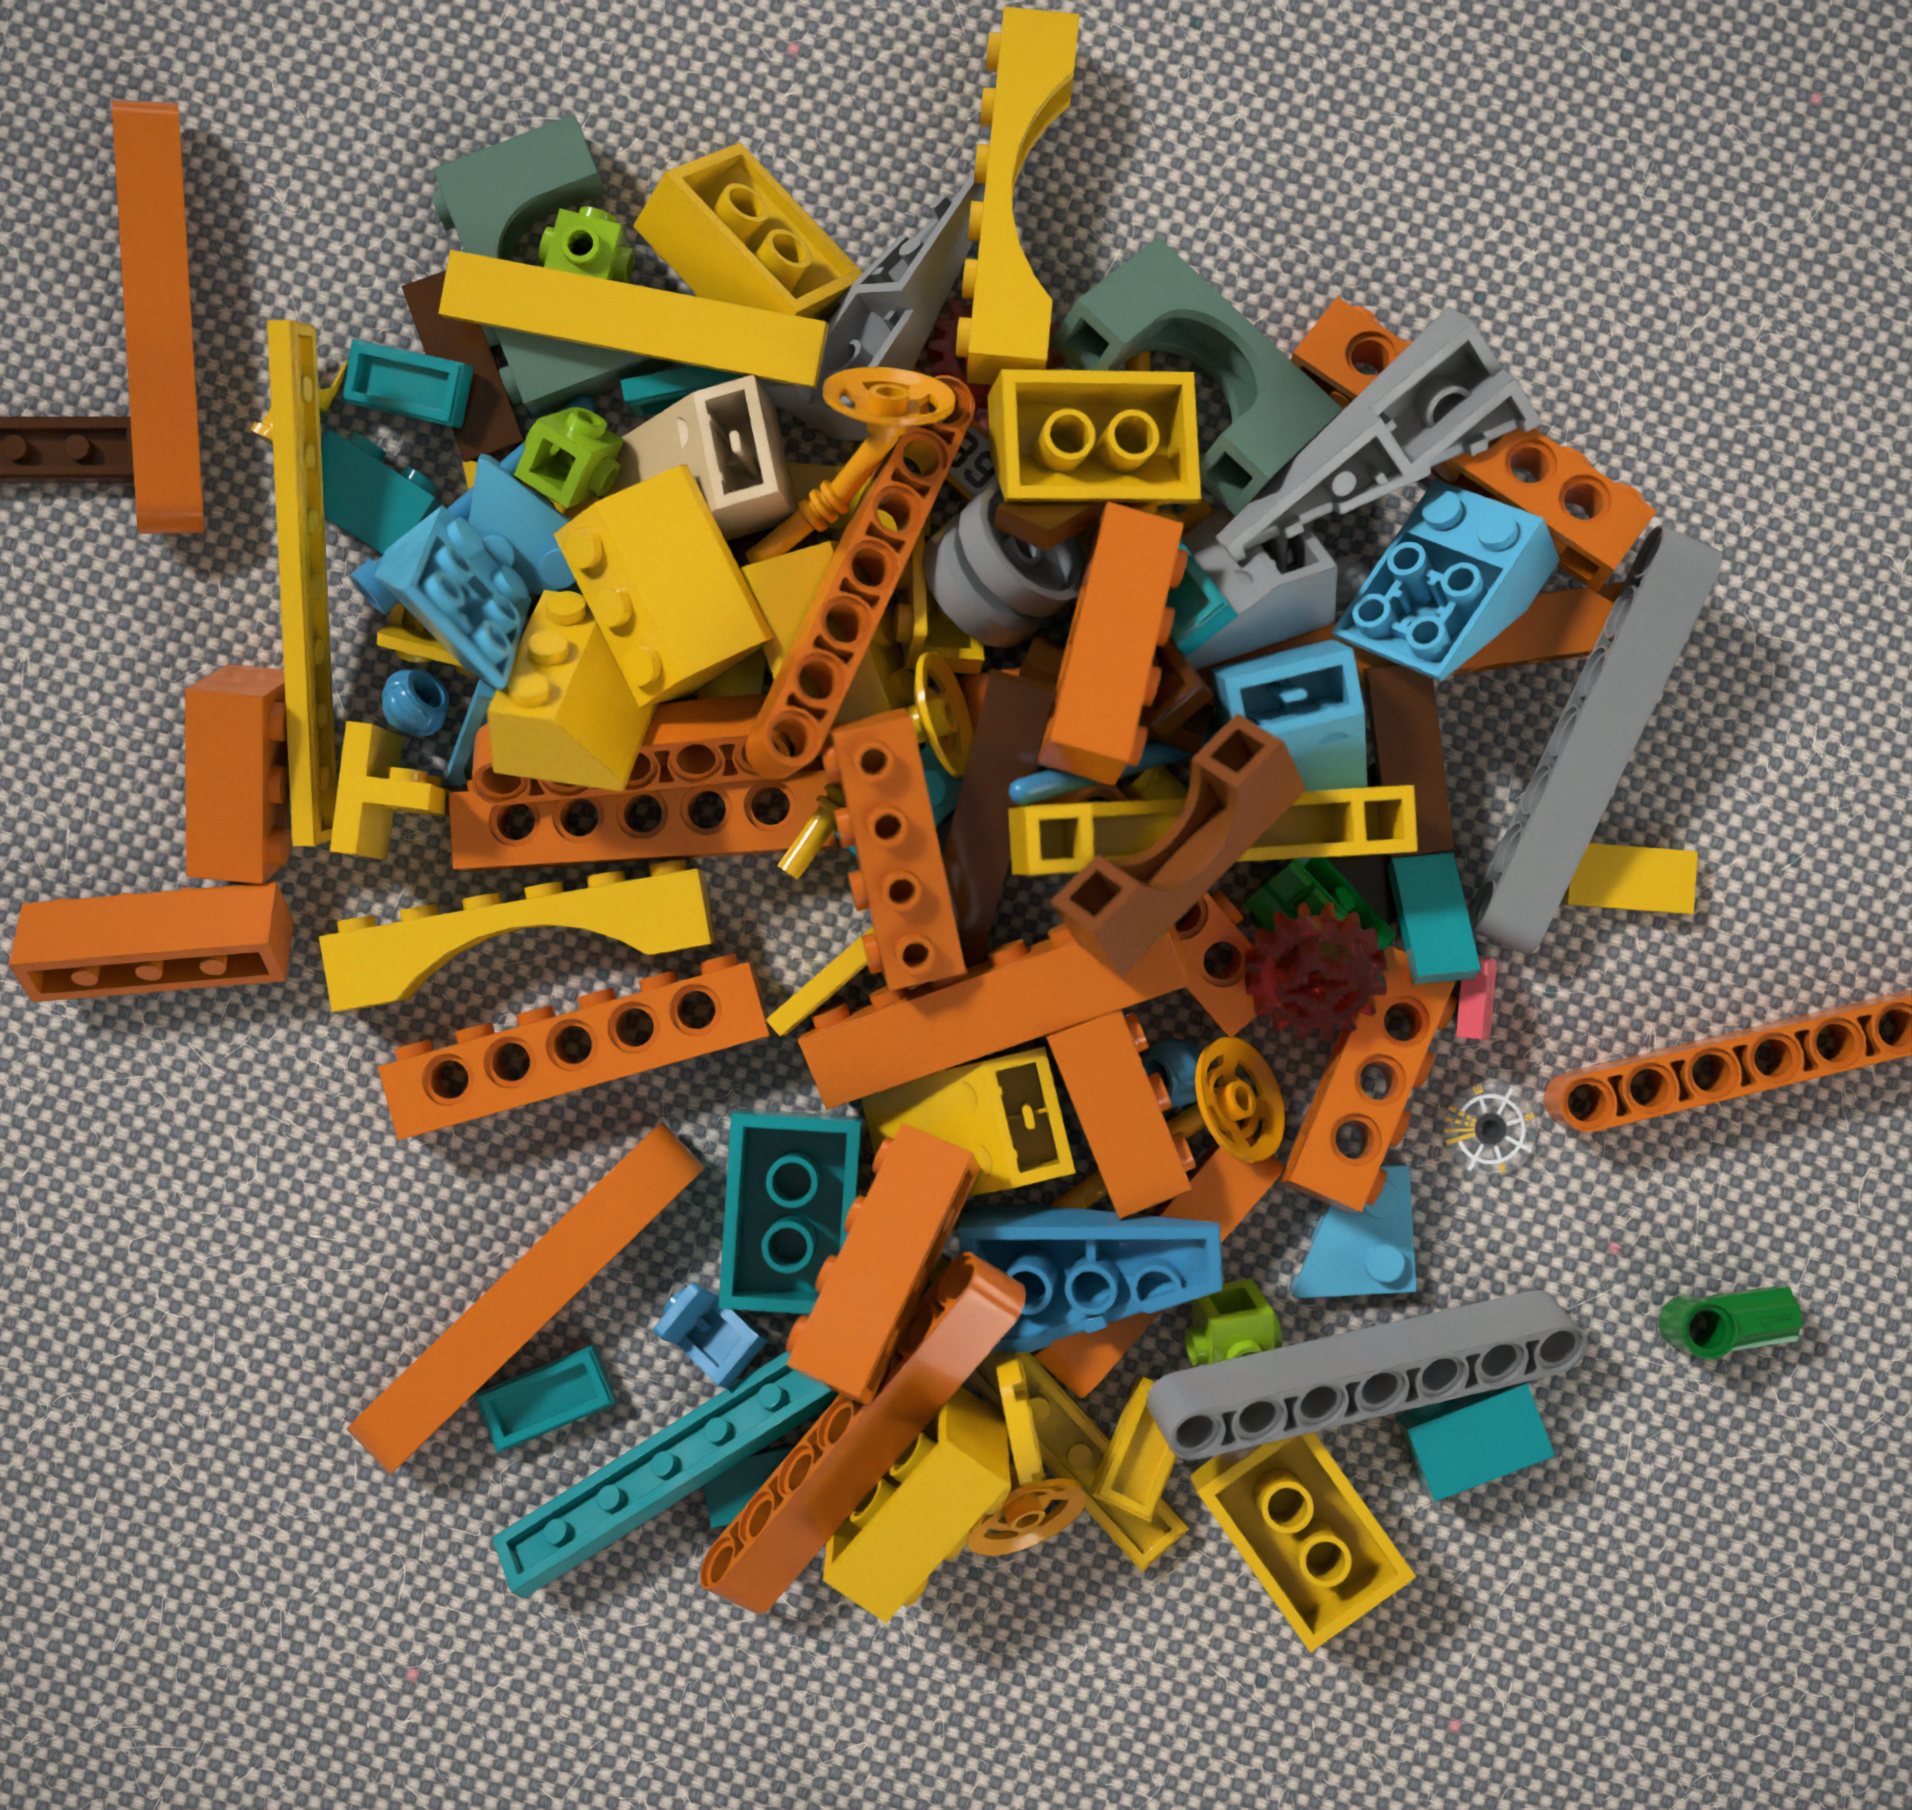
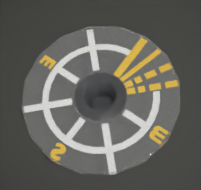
(1490, 1129)

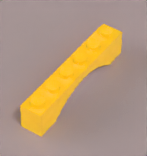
(1033, 88)
(1315, 825)
(392, 961)

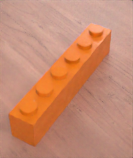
(977, 1013)

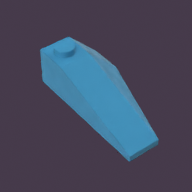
(1091, 1265)

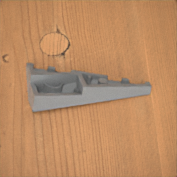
(887, 311)
(1422, 409)

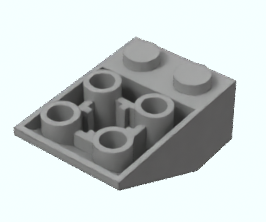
(1276, 590)

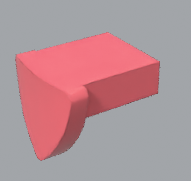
(1477, 1002)

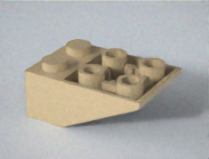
(731, 447)

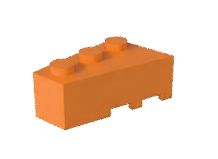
(236, 775)
(1122, 1111)

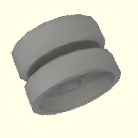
(994, 582)

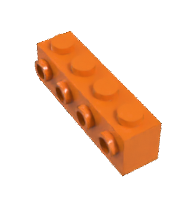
(1113, 644)
(895, 847)
(152, 942)
(883, 1263)

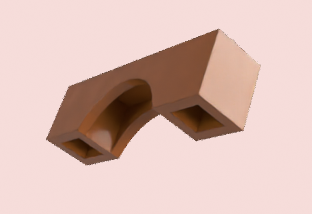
(1234, 796)

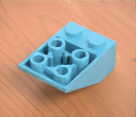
(1449, 581)
(459, 593)
(1307, 701)

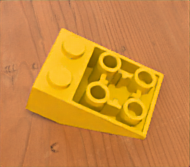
(991, 1106)

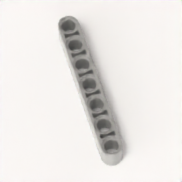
(1594, 738)
(1364, 1374)

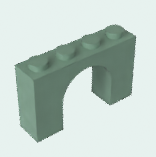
(491, 204)
(1170, 308)

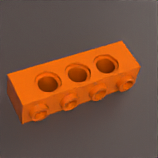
(1314, 1161)

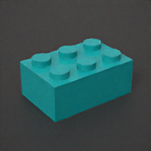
(785, 1205)

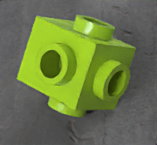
(592, 229)
(570, 457)
(1231, 1324)

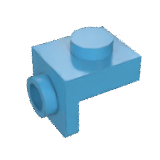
(713, 1338)

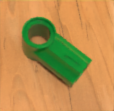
(1733, 1321)

